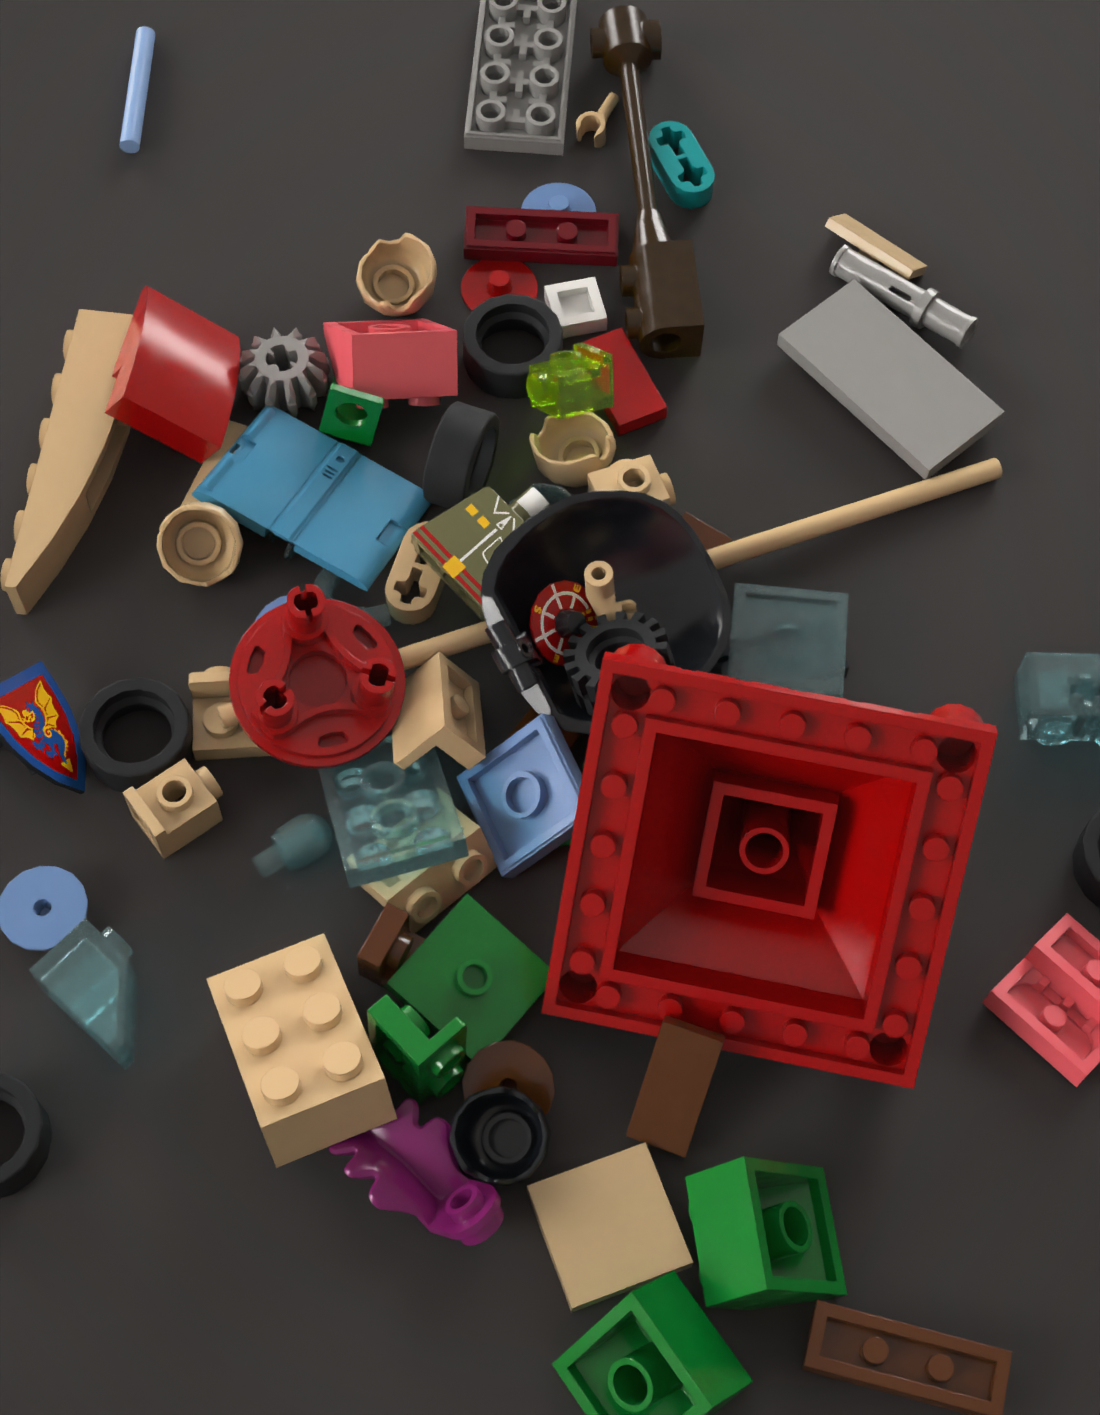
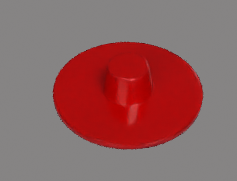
(496, 278)

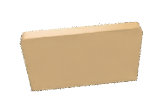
(439, 711)

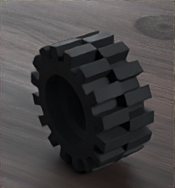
(586, 653)

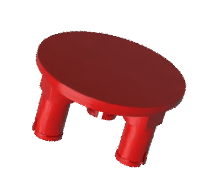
(316, 681)

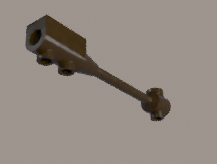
(660, 271)

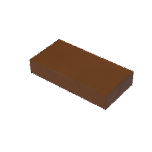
(675, 1085)

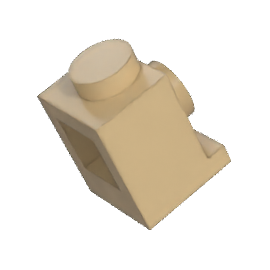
(172, 823)

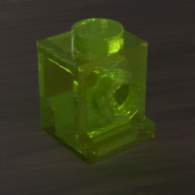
(572, 382)

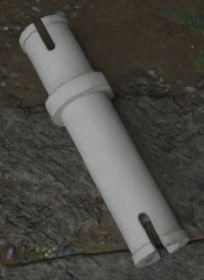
(922, 306)

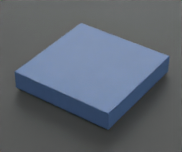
(525, 795)

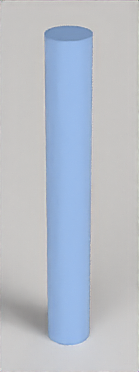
(137, 90)

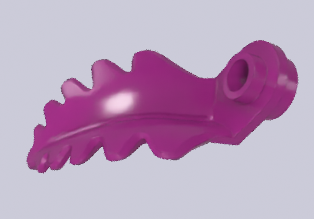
(422, 1177)

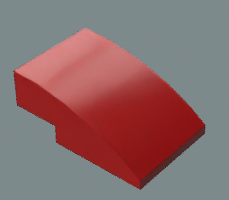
(176, 376)

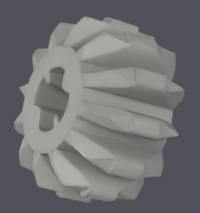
(284, 372)

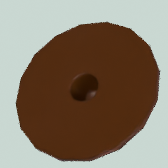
(511, 1066)

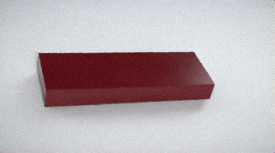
(541, 236)

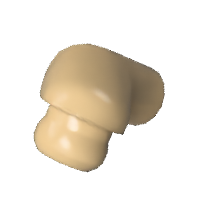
(601, 591)

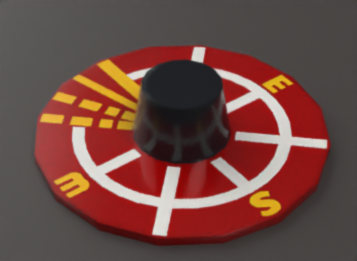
(557, 616)

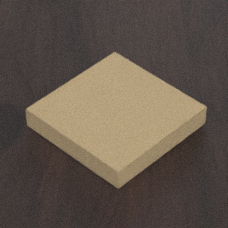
(608, 1226)

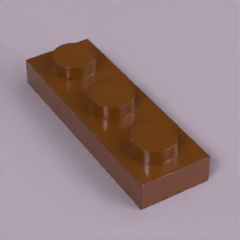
(906, 1360)

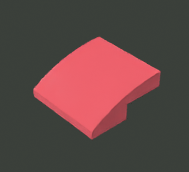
(1056, 999)

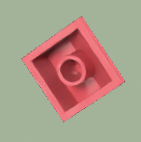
(395, 359)

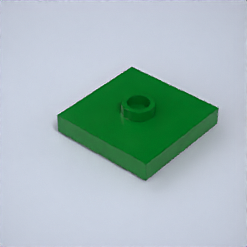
(471, 972)

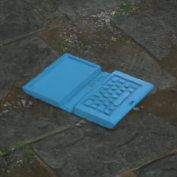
(315, 495)

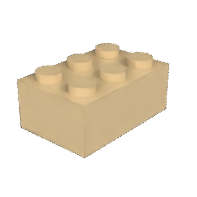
(301, 1050)

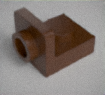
(387, 946)

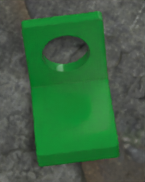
(345, 420)

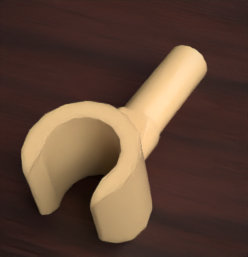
(597, 121)

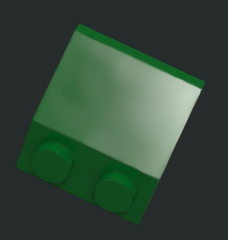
(764, 1234)
(653, 1357)

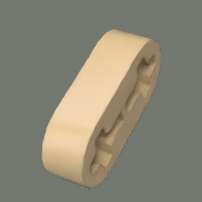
(401, 578)

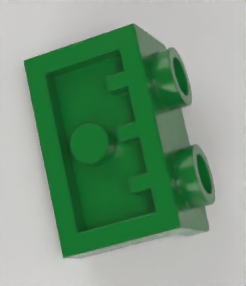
(410, 1057)

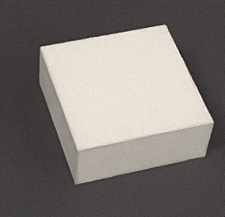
(577, 306)

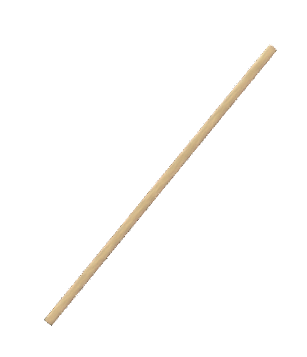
(739, 550)

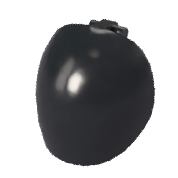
(653, 563)

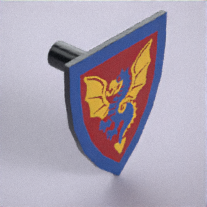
(41, 728)

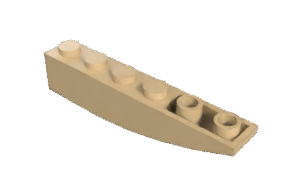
(75, 459)

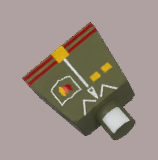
(467, 534)

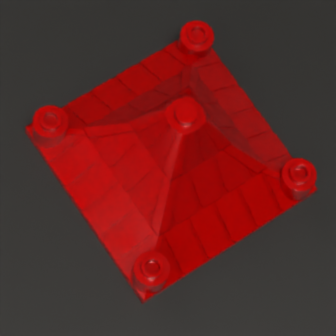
(766, 866)

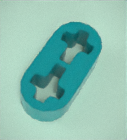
(689, 160)

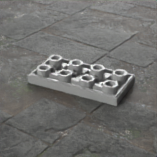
(521, 76)
(890, 379)

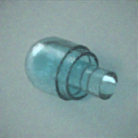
(295, 844)

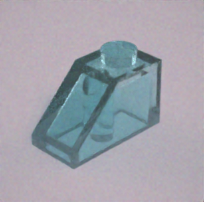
(94, 986)

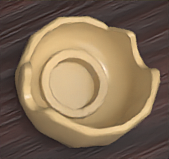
(397, 275)
(573, 448)
(199, 543)

